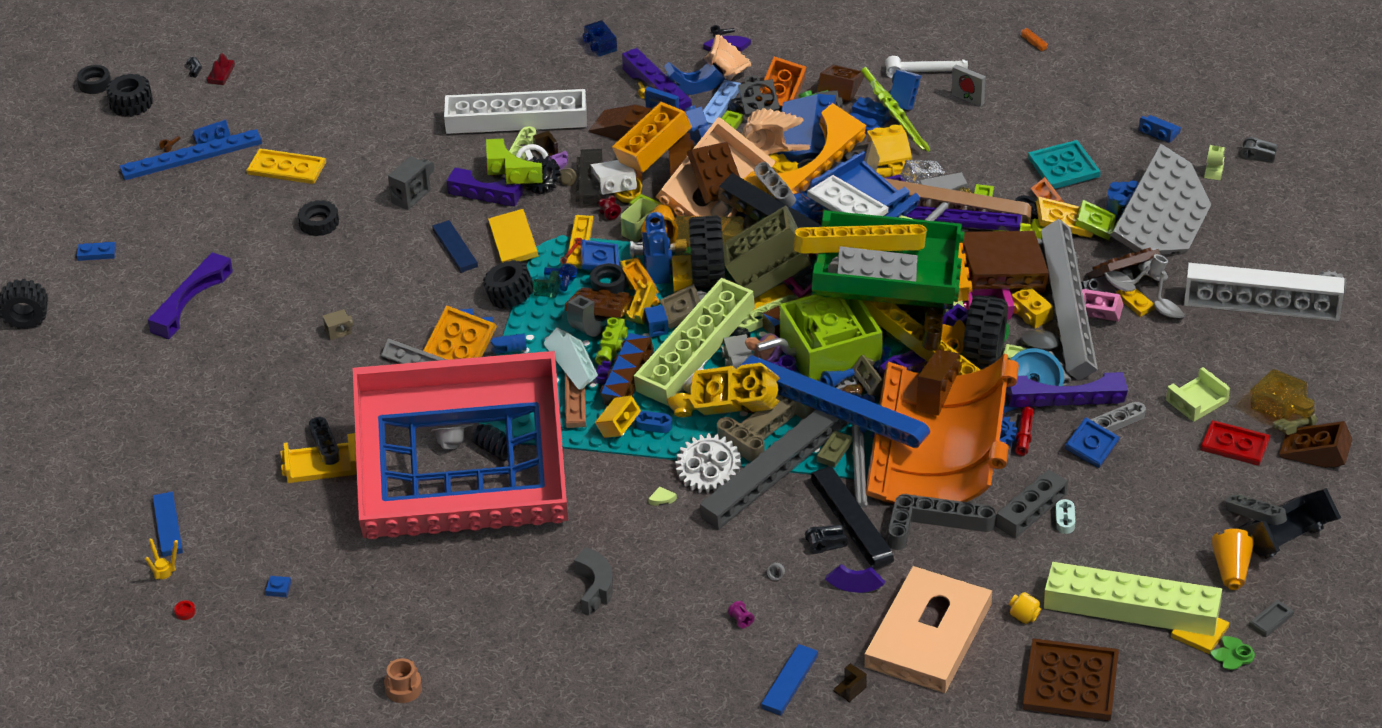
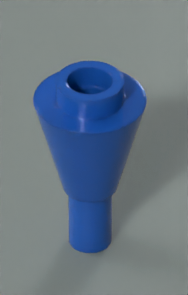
(833, 378)

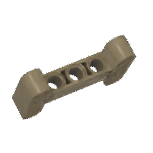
(751, 433)

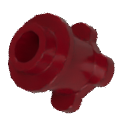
(609, 208)

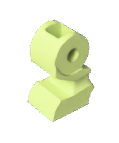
(1215, 162)

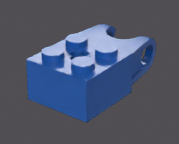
(655, 250)

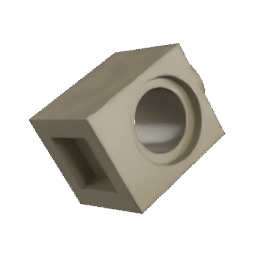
(337, 324)

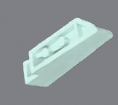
(571, 357)

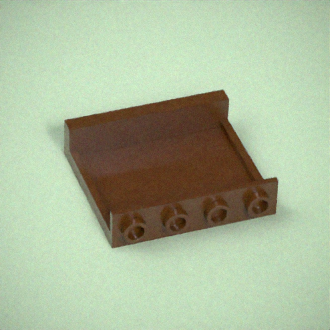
(1005, 260)

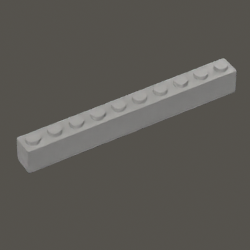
(1069, 300)

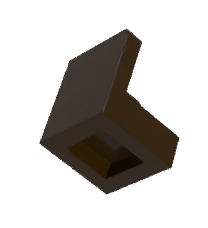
(547, 142)
(853, 684)

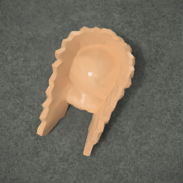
(727, 58)
(767, 129)

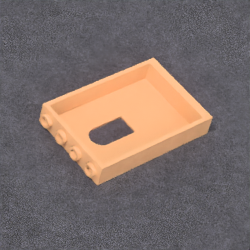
(680, 187)
(921, 651)

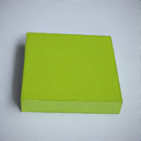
(1095, 219)

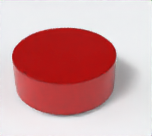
(184, 610)

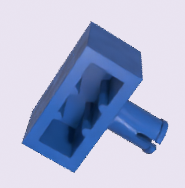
(905, 88)

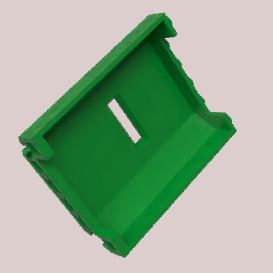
(936, 266)

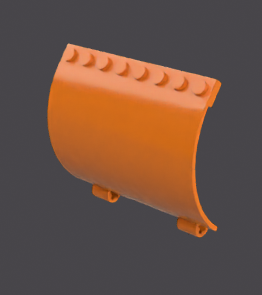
(962, 441)

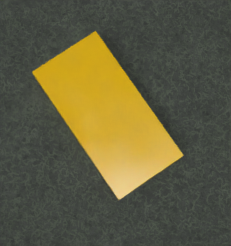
(286, 166)
(513, 236)

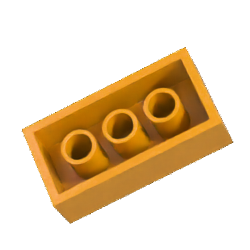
(652, 137)

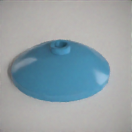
(1040, 366)

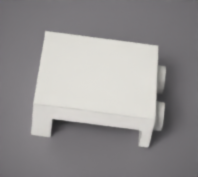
(613, 176)

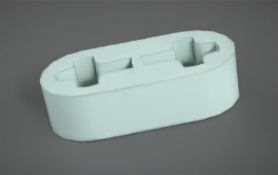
(1061, 516)

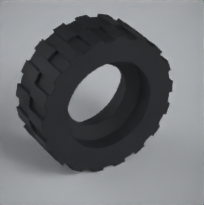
(318, 227)

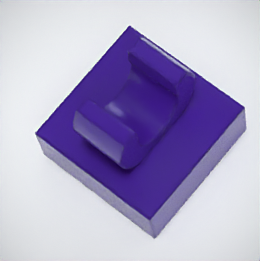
(602, 372)

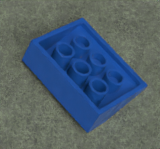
(809, 130)

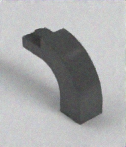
(582, 318)
(598, 570)

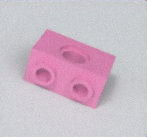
(1103, 305)

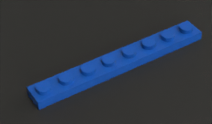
(190, 154)

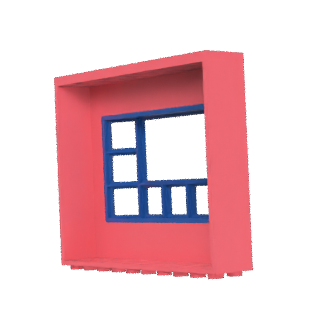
(453, 395)

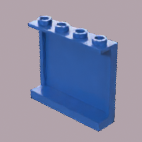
(867, 180)

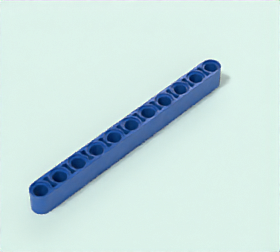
(847, 406)

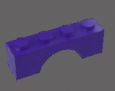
(463, 184)

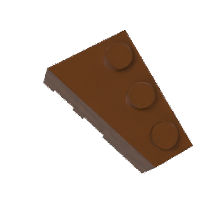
(936, 381)

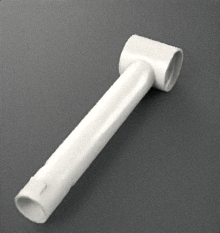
(894, 63)

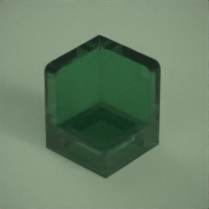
(549, 287)

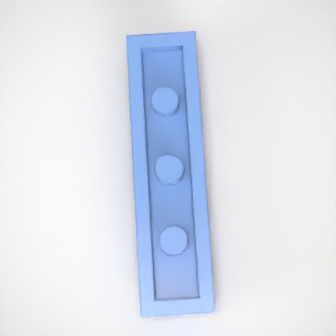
(720, 101)

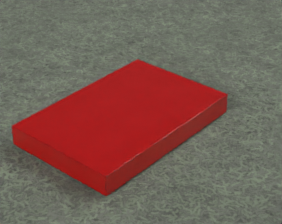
(1235, 442)

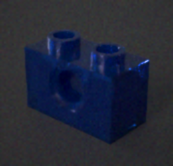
(600, 38)

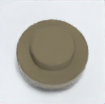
(568, 176)

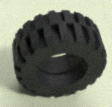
(706, 251)
(985, 331)

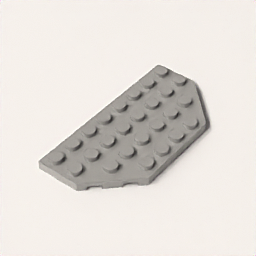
(1164, 206)

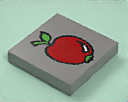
(968, 85)

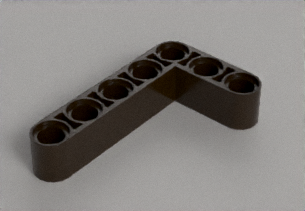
(931, 326)

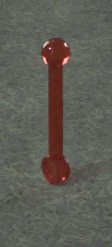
(563, 260)

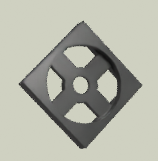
(756, 90)

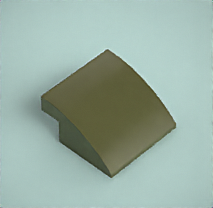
(765, 253)

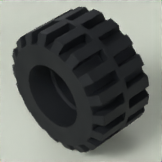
(129, 95)
(508, 284)
(23, 315)

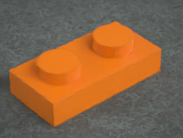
(1045, 190)

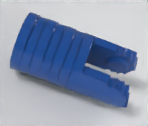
(508, 343)

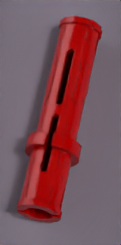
(1024, 435)

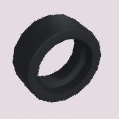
(92, 71)
(608, 270)

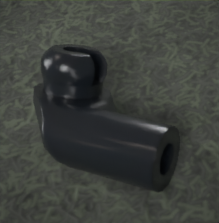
(195, 65)

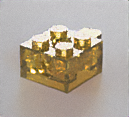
(1282, 396)

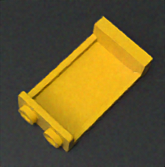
(307, 465)

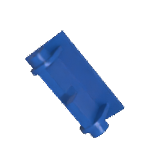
(211, 132)

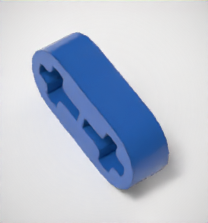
(653, 422)

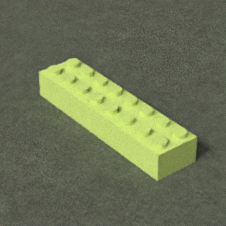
(694, 340)
(1133, 598)

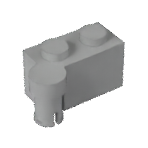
(735, 350)

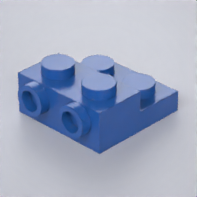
(870, 113)

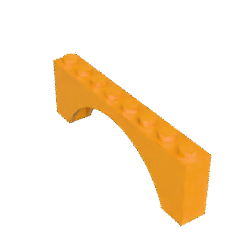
(840, 135)

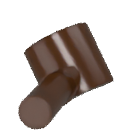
(167, 144)

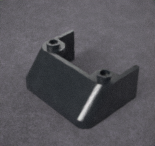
(1303, 515)

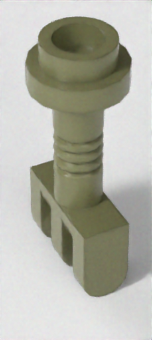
(1290, 427)

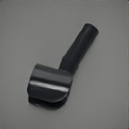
(715, 30)

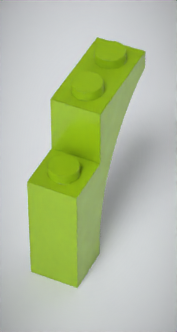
(516, 169)

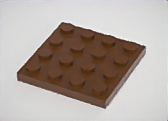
(1071, 679)

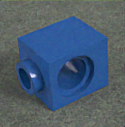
(656, 321)

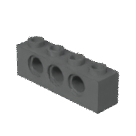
(1031, 503)

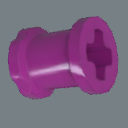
(741, 615)

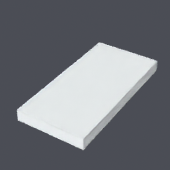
(843, 197)

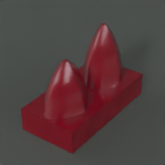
(220, 70)

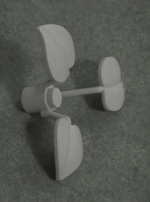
(1154, 269)

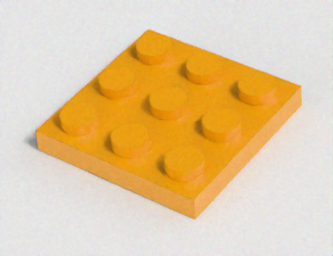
(460, 335)

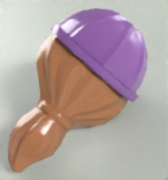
(771, 355)

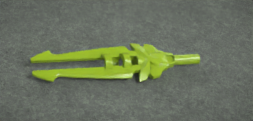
(894, 109)

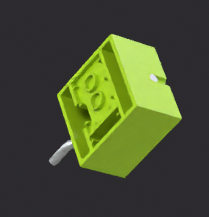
(841, 336)

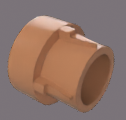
(402, 681)

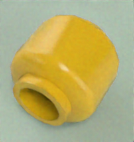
(1024, 608)

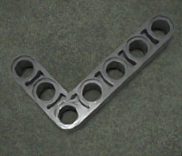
(936, 512)

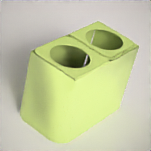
(629, 218)

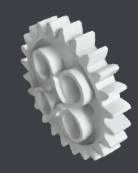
(707, 463)

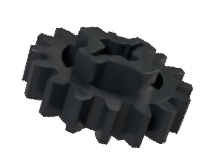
(548, 181)

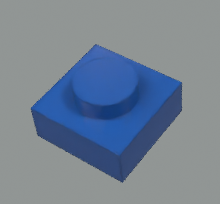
(278, 586)

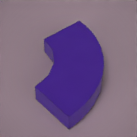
(738, 41)
(855, 581)

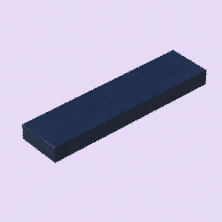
(455, 246)

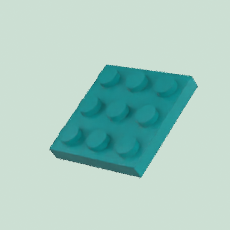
(1064, 164)

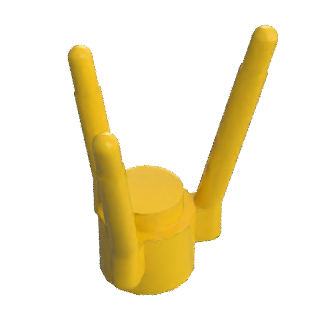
(162, 568)

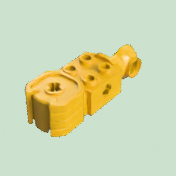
(727, 389)

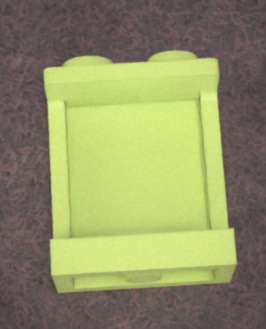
(1198, 395)

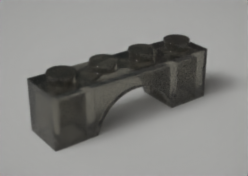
(589, 190)

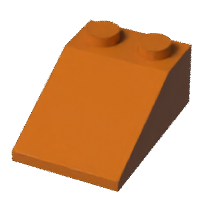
(787, 80)

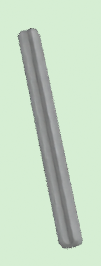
(859, 466)

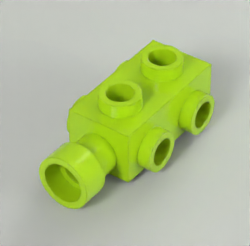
(612, 340)

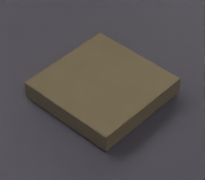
(680, 305)

